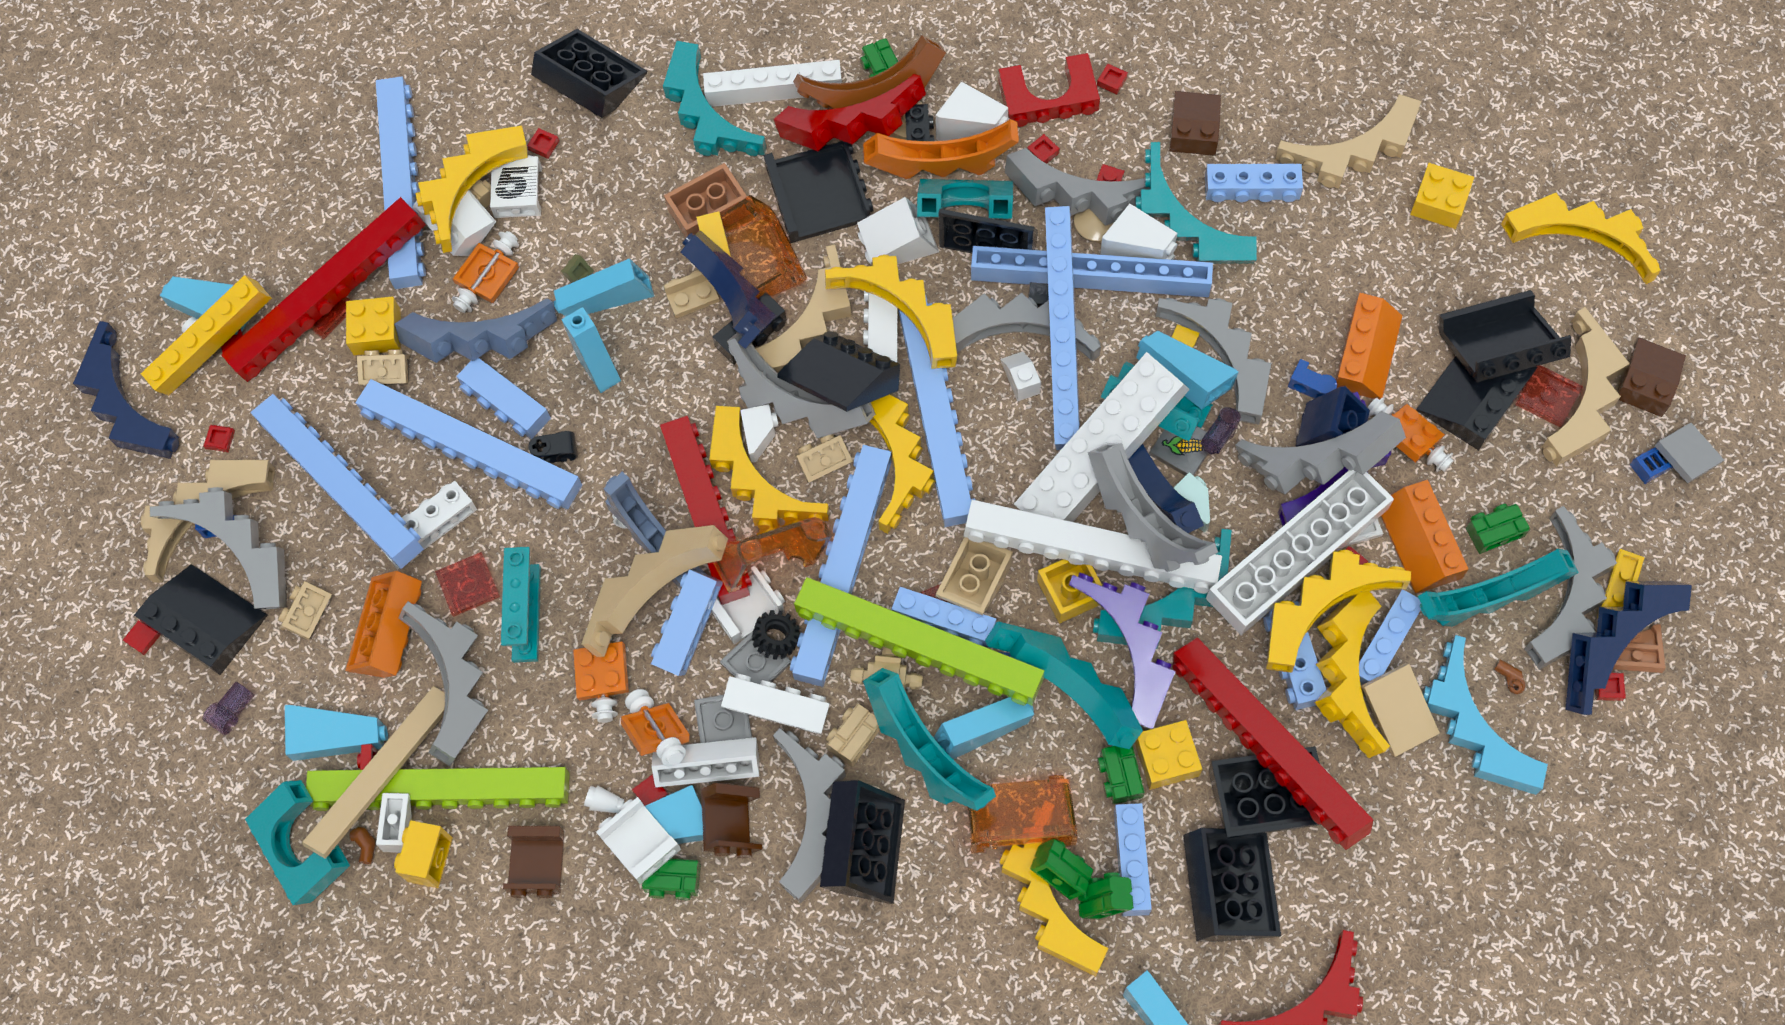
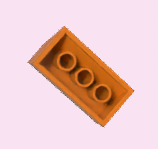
(1369, 346)
(1423, 538)
(380, 631)

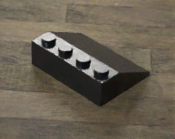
(587, 72)
(963, 231)
(841, 372)
(1472, 407)
(201, 617)
(1253, 800)
(862, 841)
(1231, 886)

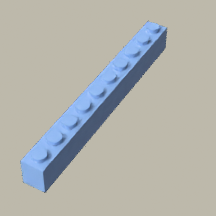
(399, 173)
(1095, 271)
(1062, 324)
(939, 428)
(469, 444)
(337, 481)
(844, 558)

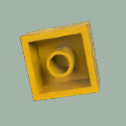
(1442, 195)
(372, 325)
(1063, 599)
(1168, 755)
(423, 854)

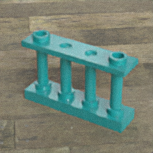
(1181, 419)
(521, 605)

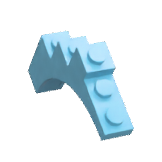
(1496, 758)

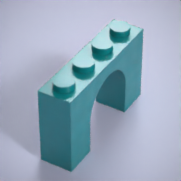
(942, 193)
(271, 828)

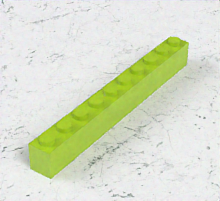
(919, 641)
(453, 787)

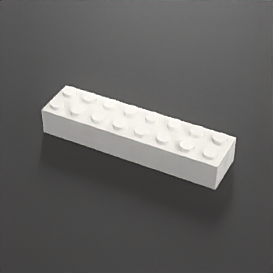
(1123, 417)
(1298, 549)

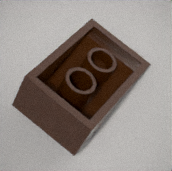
(1195, 123)
(1651, 377)

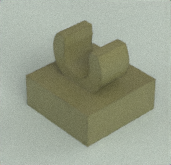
(576, 269)

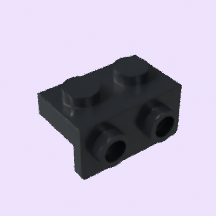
(919, 123)

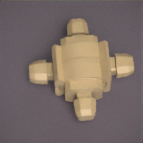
(890, 662)

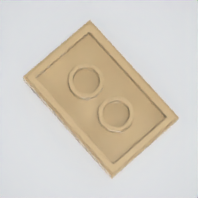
(1400, 709)

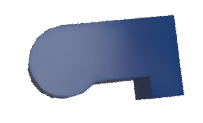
(1310, 382)

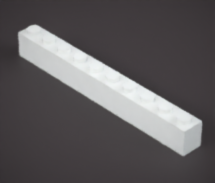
(1081, 545)

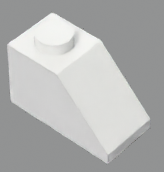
(1021, 375)
(758, 429)
(393, 819)

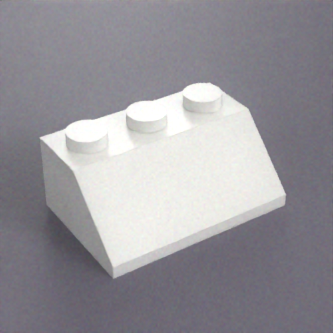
(469, 224)

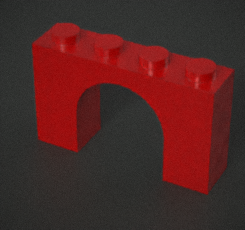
(1026, 108)

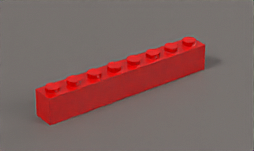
(698, 490)

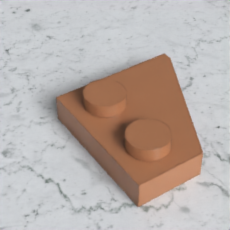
(1644, 652)

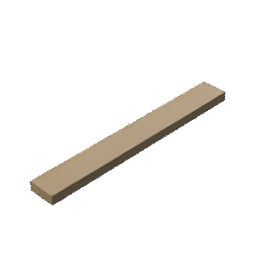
(376, 774)

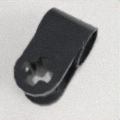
(556, 447)

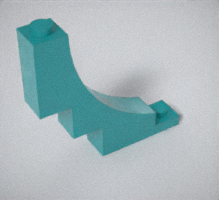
(1172, 610)
(1075, 677)

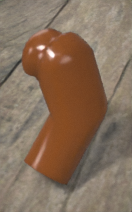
(1513, 677)
(365, 842)

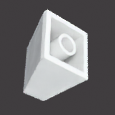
(968, 114)
(897, 233)
(1139, 236)

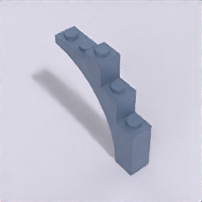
(473, 339)
(633, 513)

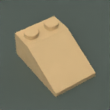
(975, 575)

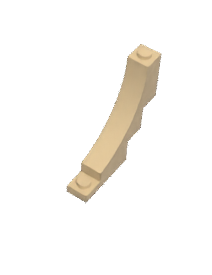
(823, 307)
(1599, 364)
(649, 572)

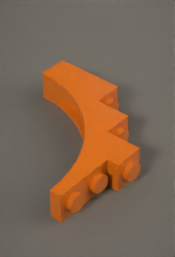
(941, 158)

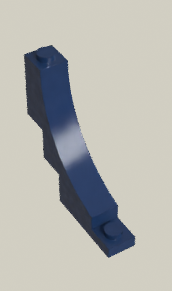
(747, 312)
(101, 378)
(1167, 499)
(1597, 653)

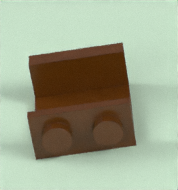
(727, 819)
(535, 861)

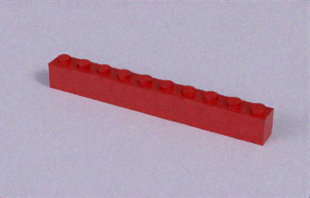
(323, 290)
(1272, 744)

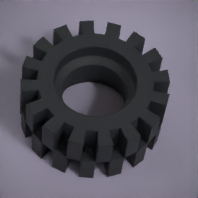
(771, 646)

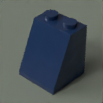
(1331, 416)

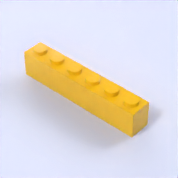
(206, 335)

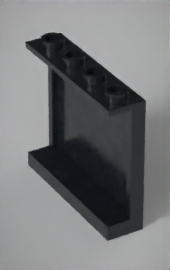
(818, 190)
(1502, 336)

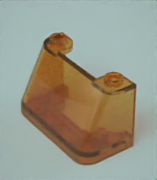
(761, 247)
(797, 538)
(1024, 815)

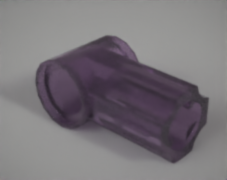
(1221, 431)
(225, 713)

